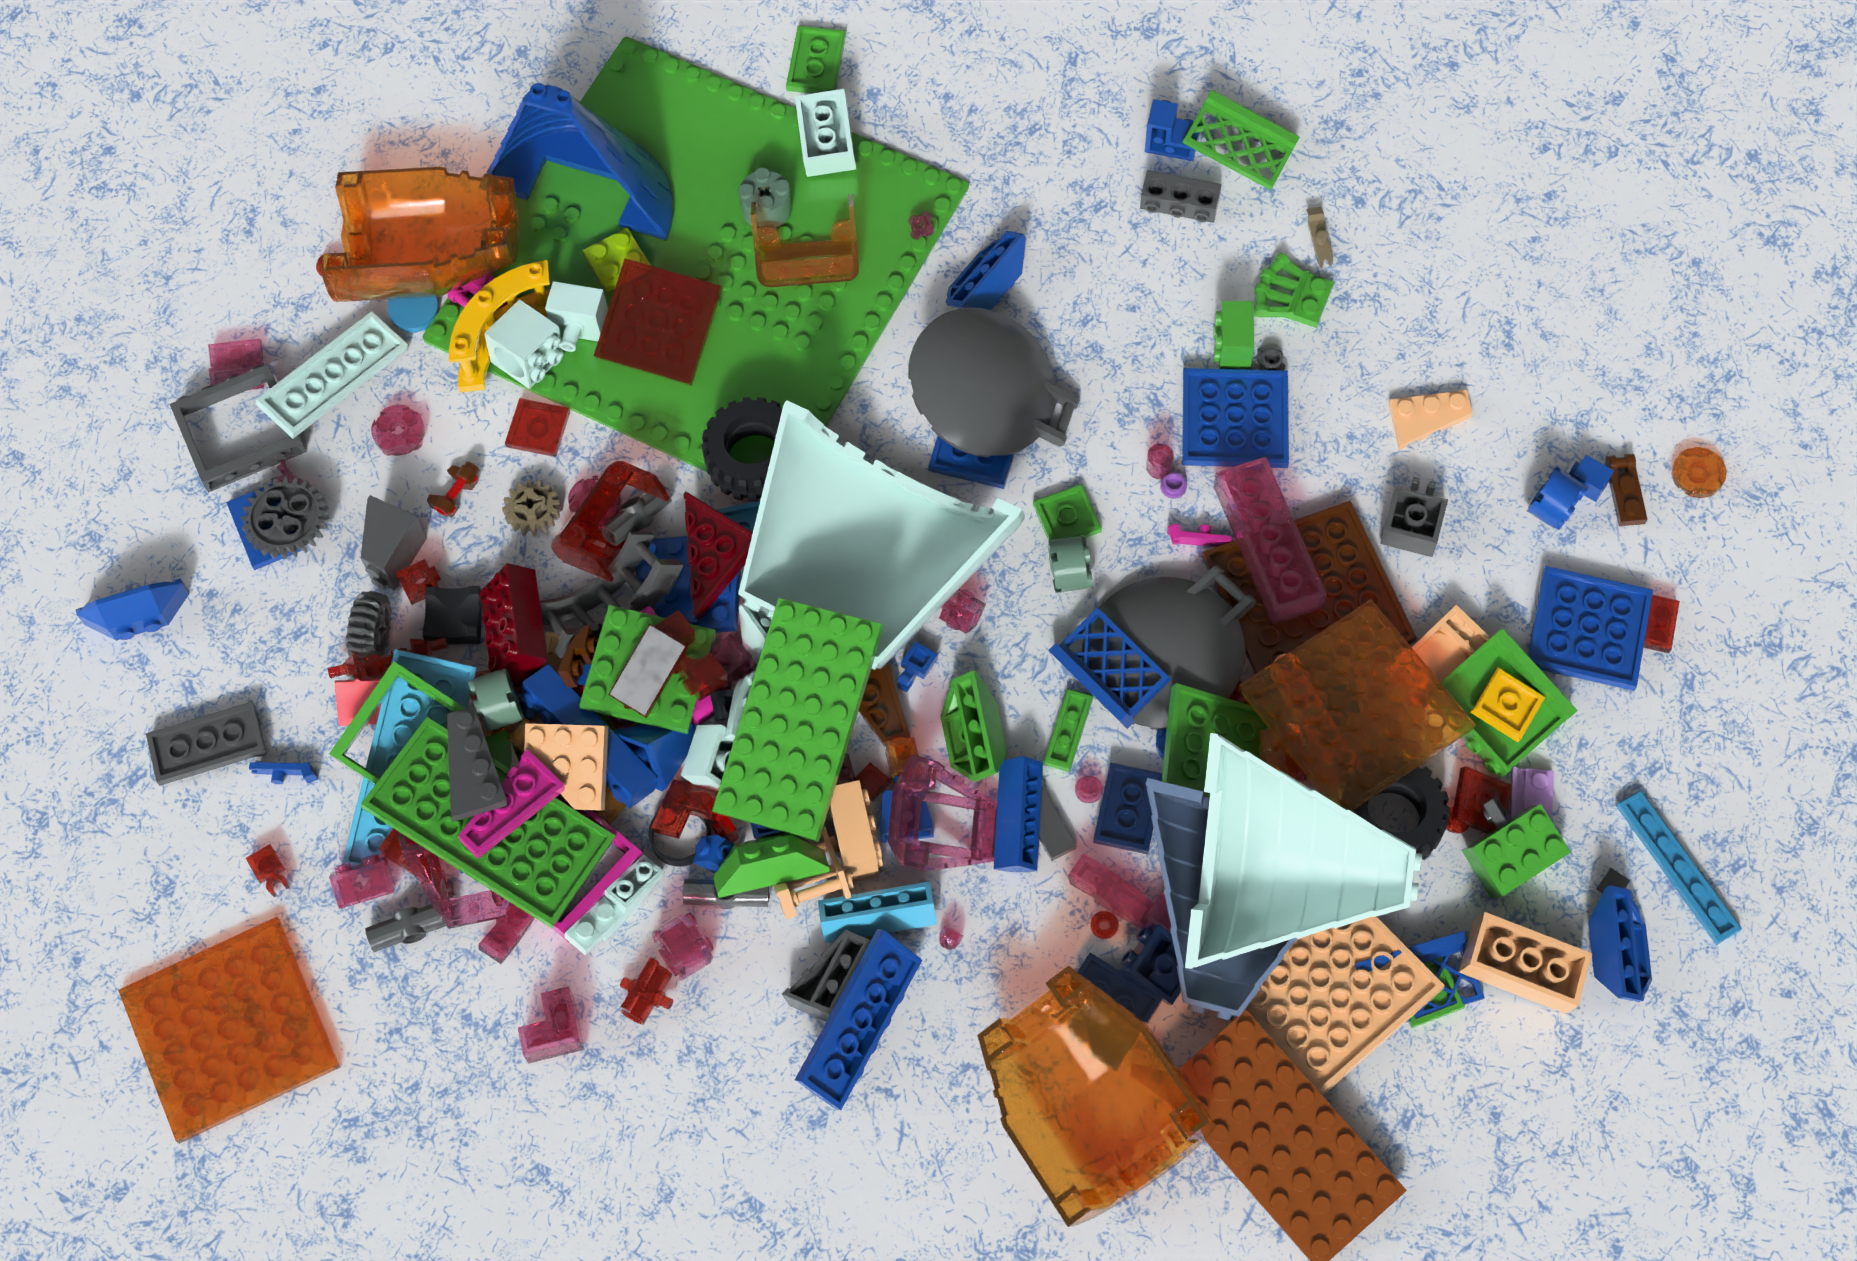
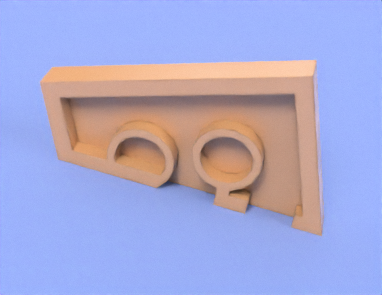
(1422, 415)

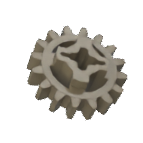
(520, 506)

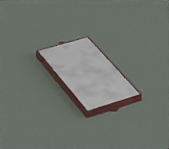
(648, 670)

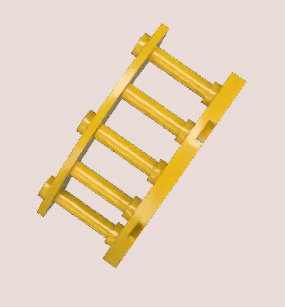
(468, 337)

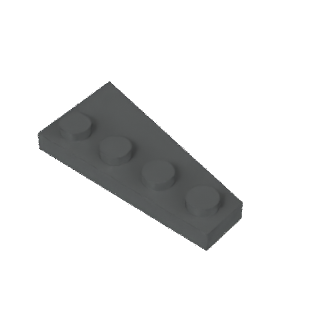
(472, 772)

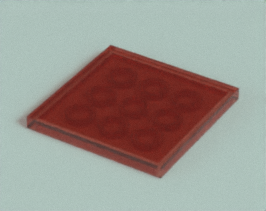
(658, 321)

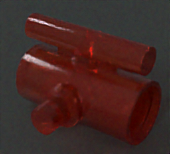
(646, 992)

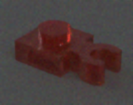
(267, 867)

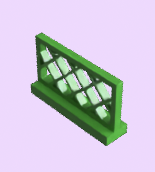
(1248, 125)

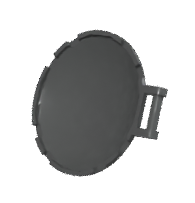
(986, 384)
(1182, 631)

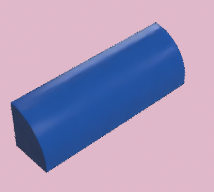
(1018, 815)

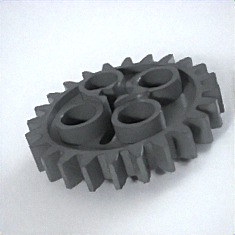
(285, 517)

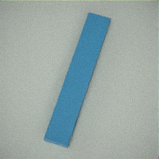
(1679, 867)

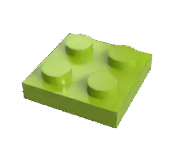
(609, 254)

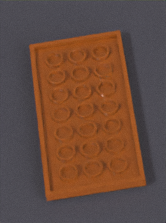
(1287, 1141)

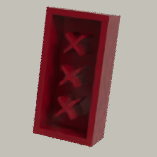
(514, 623)

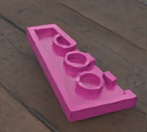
(526, 790)

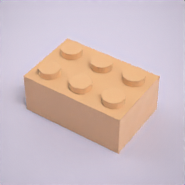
(855, 831)

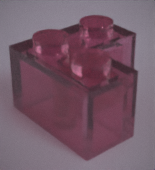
(558, 1033)

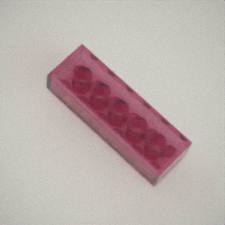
(1269, 540)

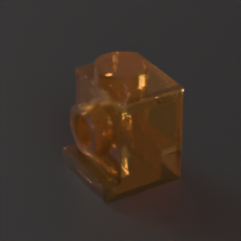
(902, 749)

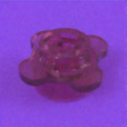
(927, 228)

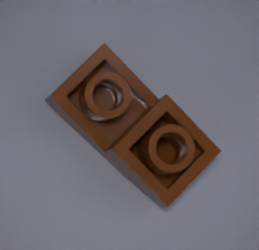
(577, 654)

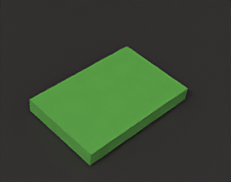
(815, 60)

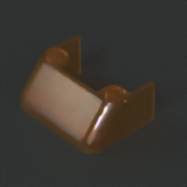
(806, 261)

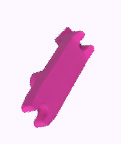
(1203, 538)

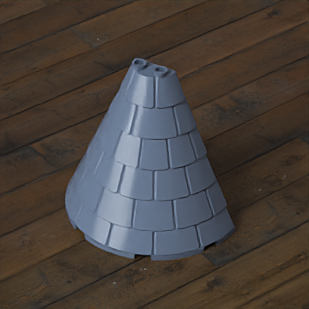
(1180, 835)

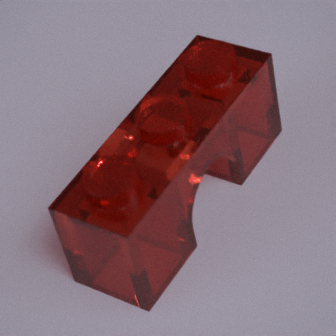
(699, 675)

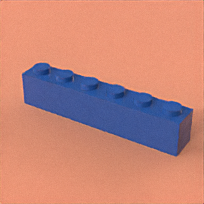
(557, 704)

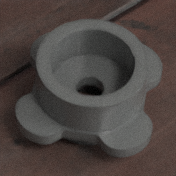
(1271, 355)

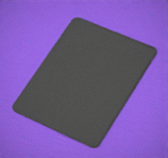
(1614, 879)

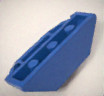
(989, 273)
(135, 610)
(1620, 945)

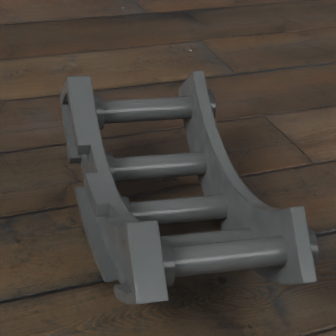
(576, 604)

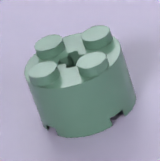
(771, 195)
(1070, 563)
(496, 700)

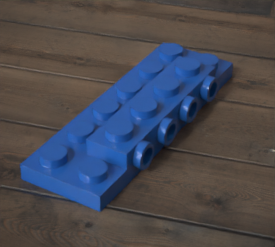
(858, 1020)

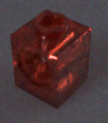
(411, 574)

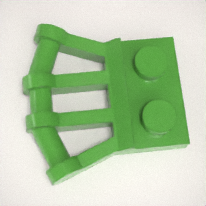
(1309, 295)

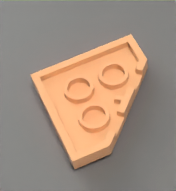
(575, 757)

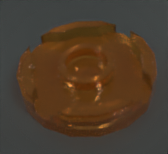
(1699, 472)

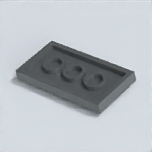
(205, 743)

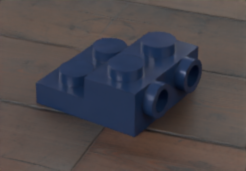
(1154, 963)

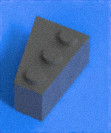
(826, 980)

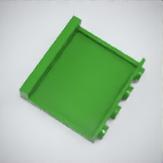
(1470, 680)

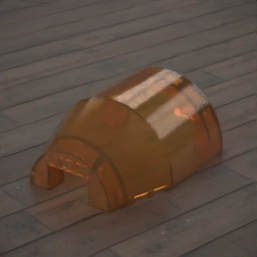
(419, 233)
(1090, 1097)

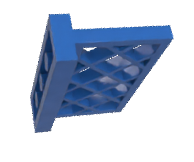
(1098, 687)
(1430, 951)

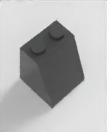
(389, 542)

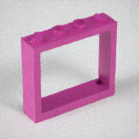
(630, 856)

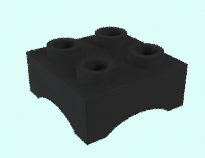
(453, 615)

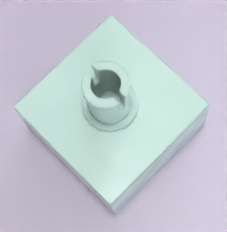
(577, 312)
(707, 756)

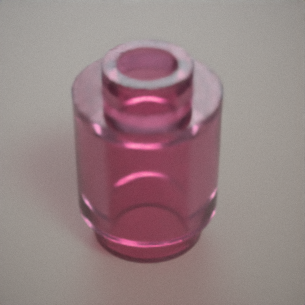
(1159, 461)

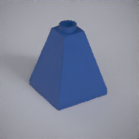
(658, 749)

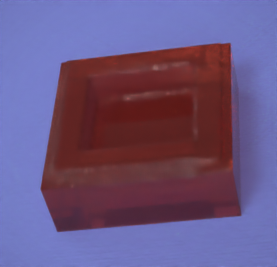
(873, 780)

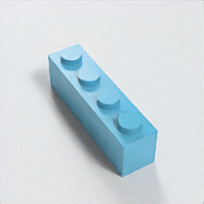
(880, 909)

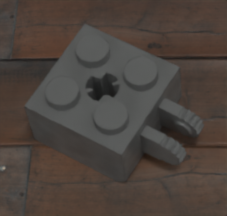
(1414, 519)

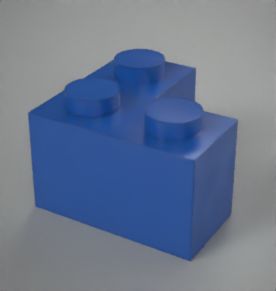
(1167, 132)

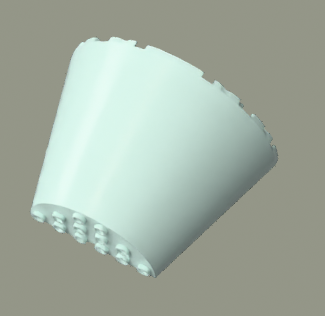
(861, 535)

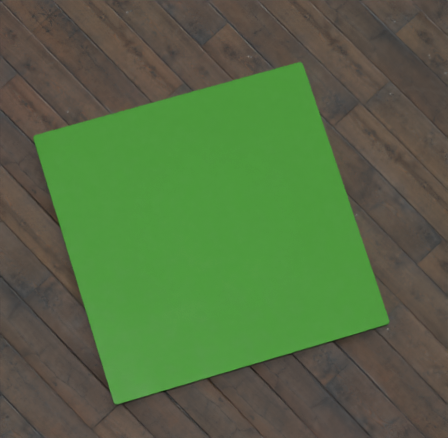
(763, 340)

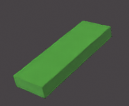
(1068, 730)

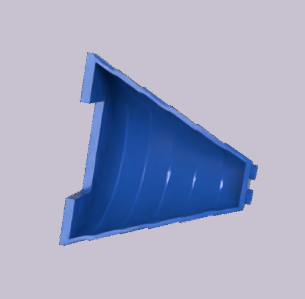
(563, 131)

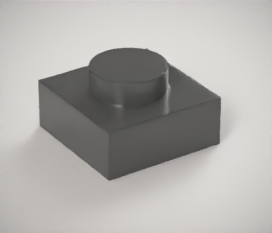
(1495, 812)

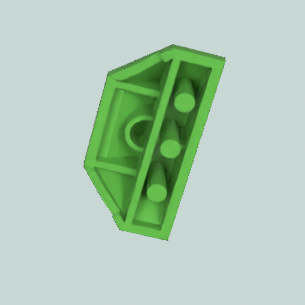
(973, 728)
(768, 863)

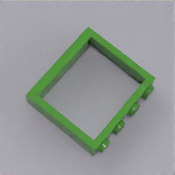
(370, 706)

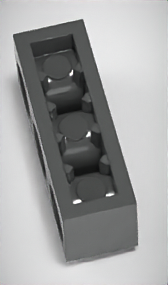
(1172, 187)

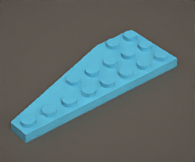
(397, 721)

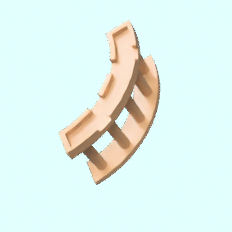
(791, 899)

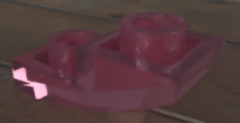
(506, 933)

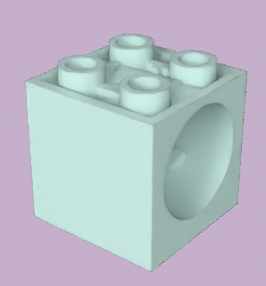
(524, 344)

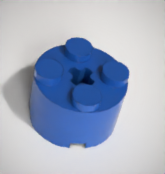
(1557, 498)

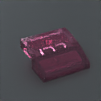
(234, 359)

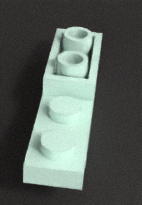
(616, 906)

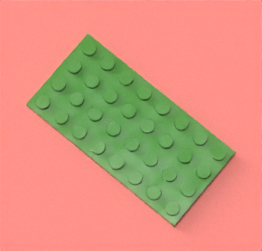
(798, 719)
(532, 867)

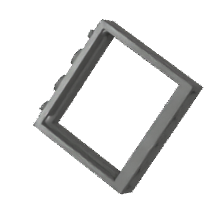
(248, 463)

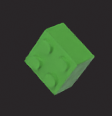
(1234, 335)

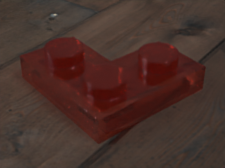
(681, 802)

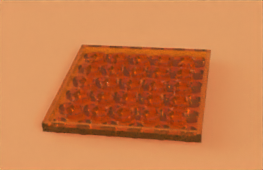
(1356, 707)
(228, 1029)

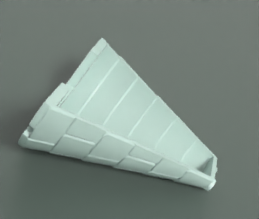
(1286, 861)

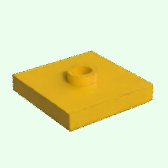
(1508, 704)

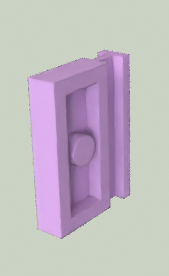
(1530, 789)

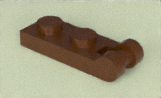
(1626, 491)

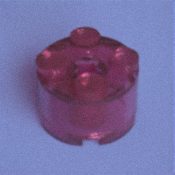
(683, 946)

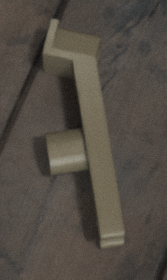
(1319, 236)

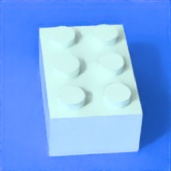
(825, 132)

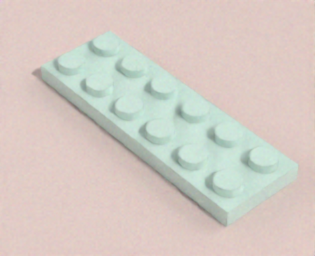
(331, 374)

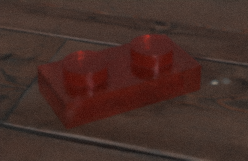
(1661, 624)

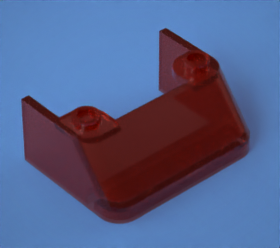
(592, 509)

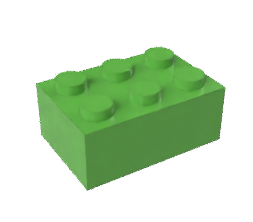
(1516, 851)

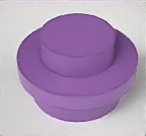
(1173, 485)

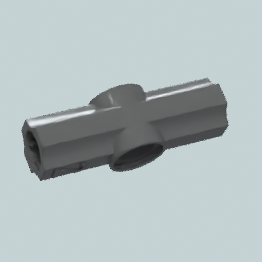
(634, 516)
(705, 893)
(406, 927)

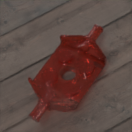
(377, 665)

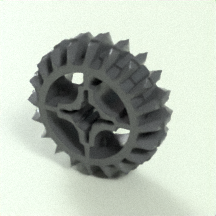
(369, 625)

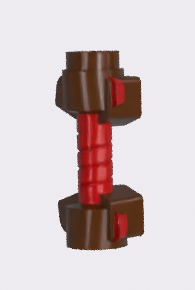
(465, 478)

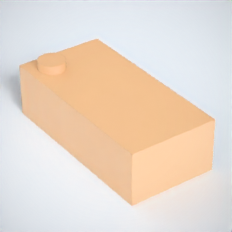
(1525, 962)

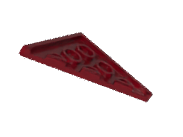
(715, 552)

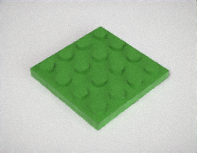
(616, 643)
(1191, 720)

